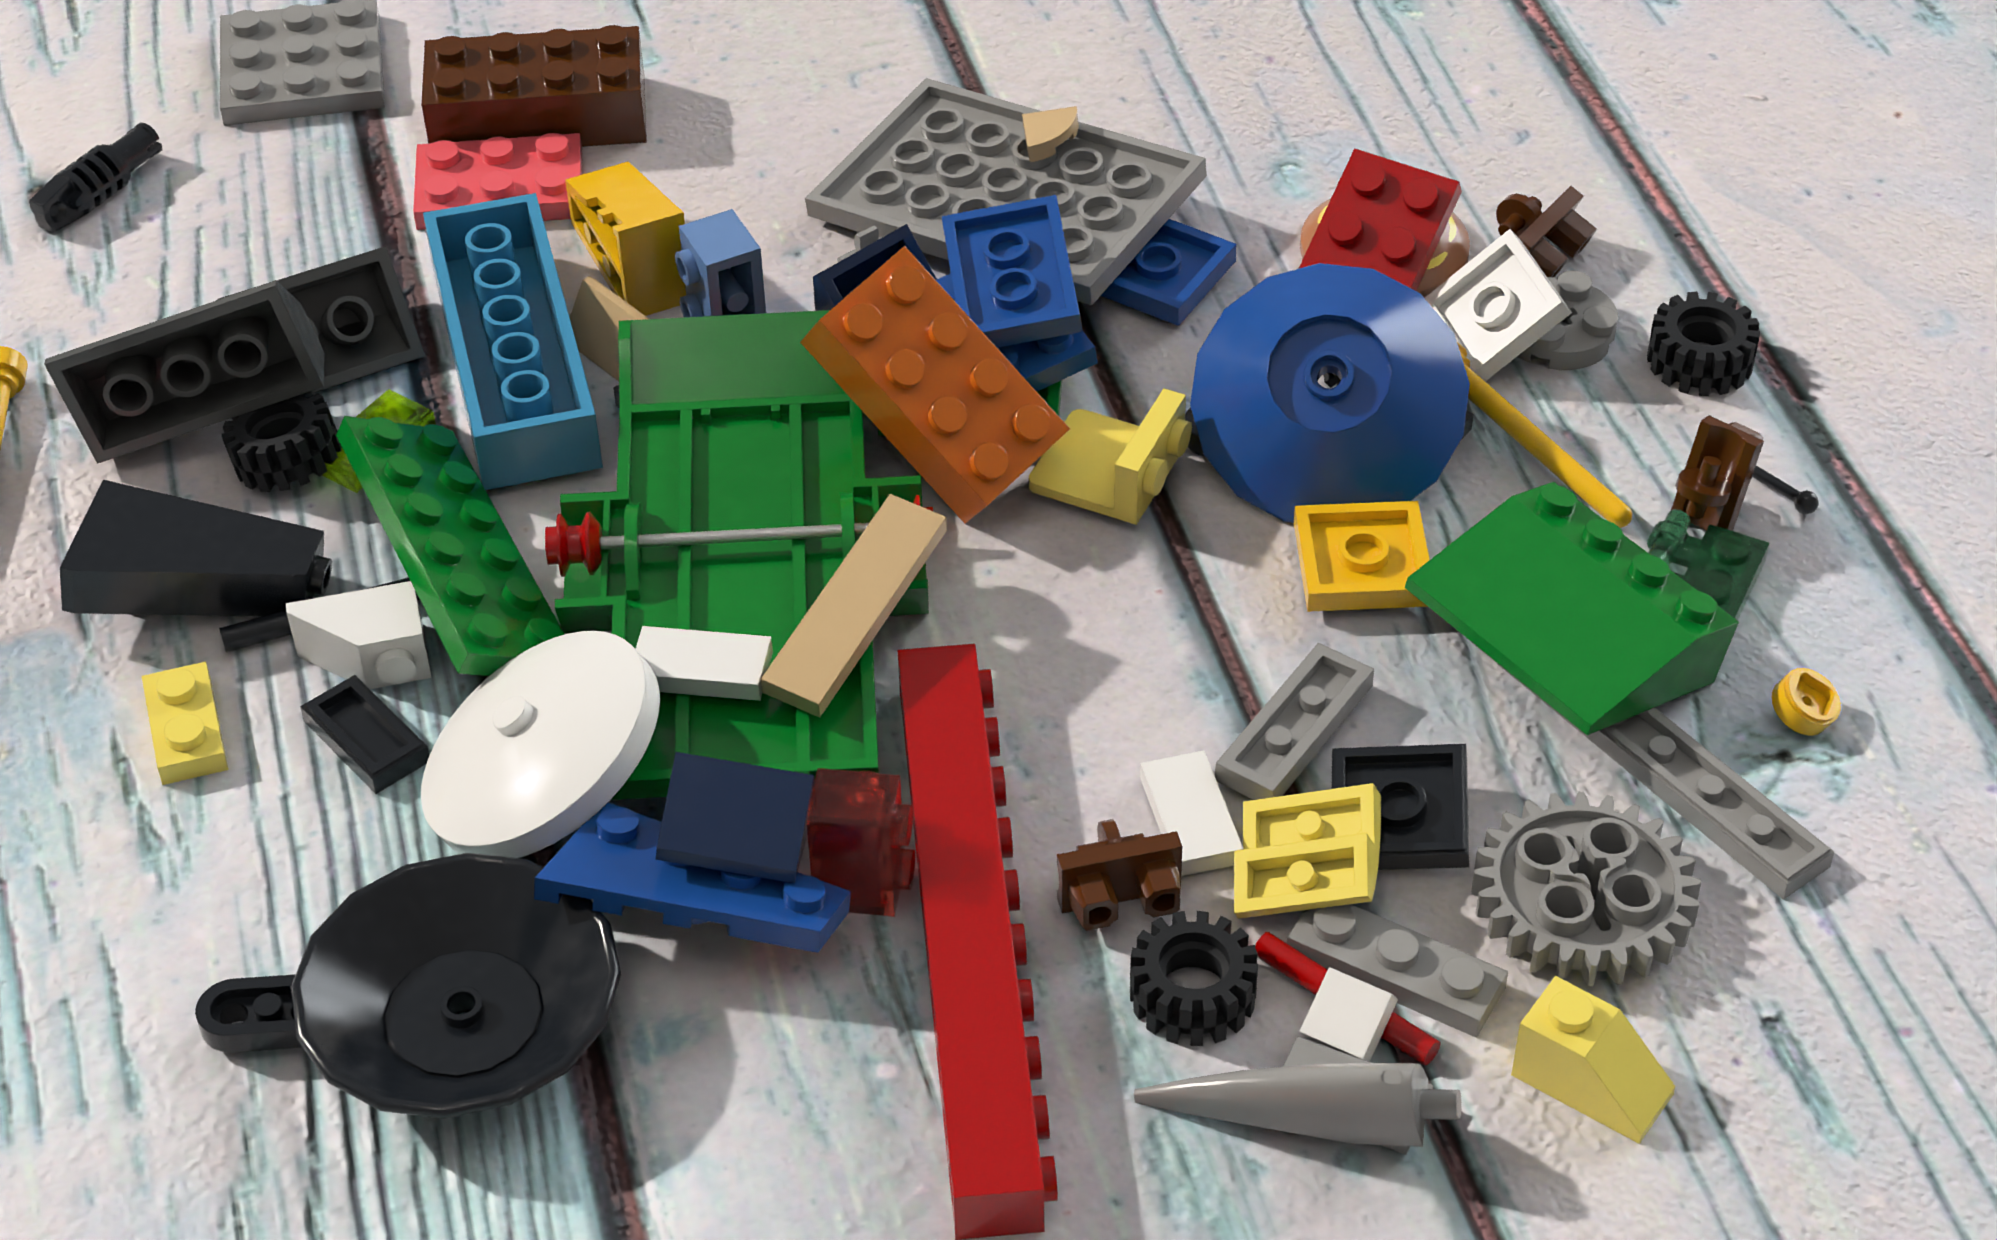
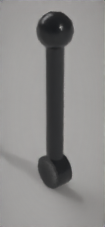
(1804, 501)

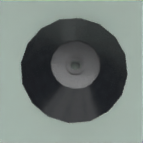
(443, 939)

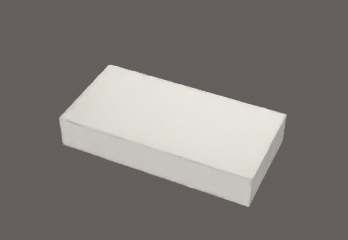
(706, 661)
(1190, 802)

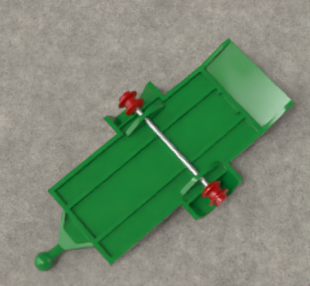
(729, 520)

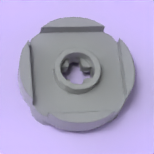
(1589, 329)

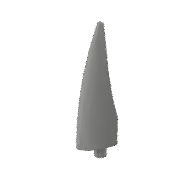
(1317, 1100)

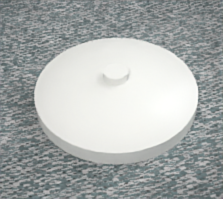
(541, 745)

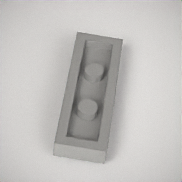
(1294, 724)
(1403, 962)

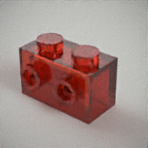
(860, 838)

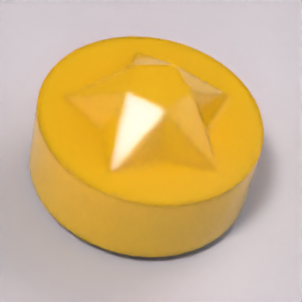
(1806, 701)

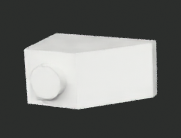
(363, 634)

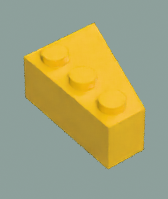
(629, 235)

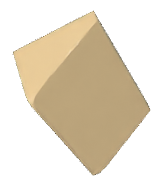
(596, 323)

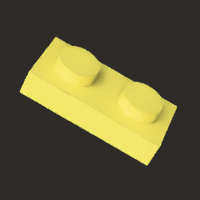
(184, 723)

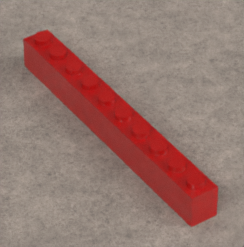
(974, 948)

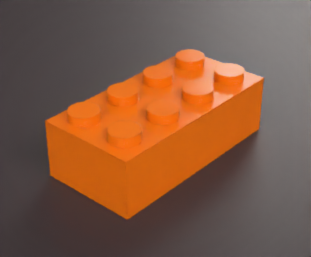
(934, 384)

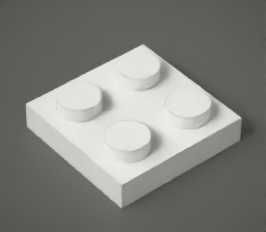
(1498, 304)

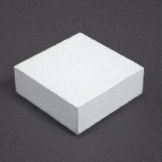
(1348, 1015)

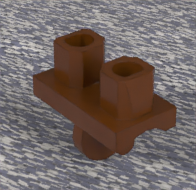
(1556, 224)
(1717, 473)
(1120, 871)

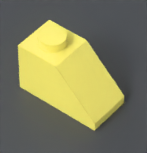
(1591, 1060)

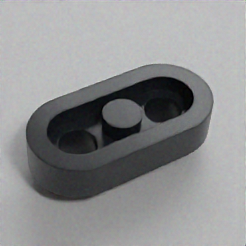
(259, 1002)

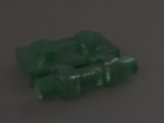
(1720, 564)

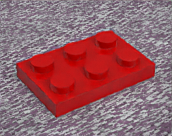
(1384, 218)

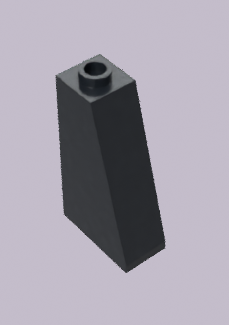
(187, 558)

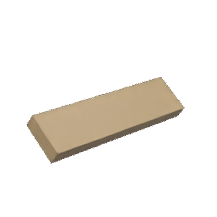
(853, 605)

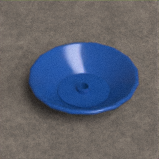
(1365, 441)

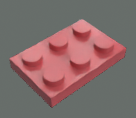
(496, 169)

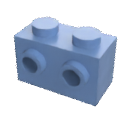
(720, 268)

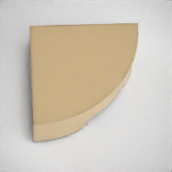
(1048, 130)

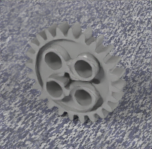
(1546, 908)

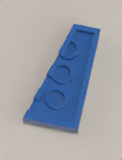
(616, 868)

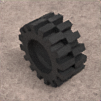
(1696, 365)
(282, 442)
(1189, 1009)

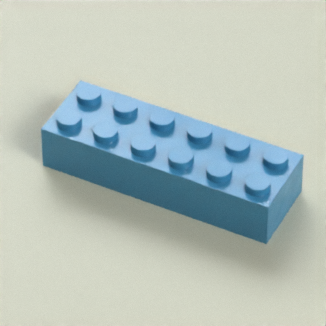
(512, 342)

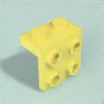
(1114, 463)

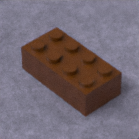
(536, 86)

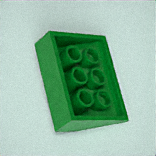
(1576, 609)

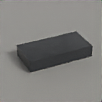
(365, 734)

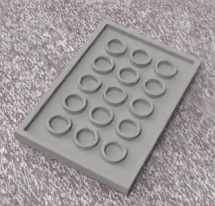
(969, 152)

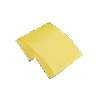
(1308, 851)

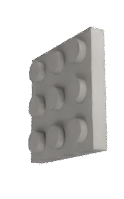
(300, 61)

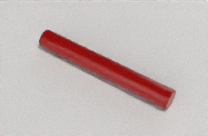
(1310, 976)

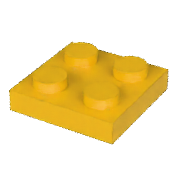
(1359, 554)

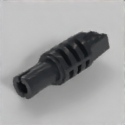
(93, 178)

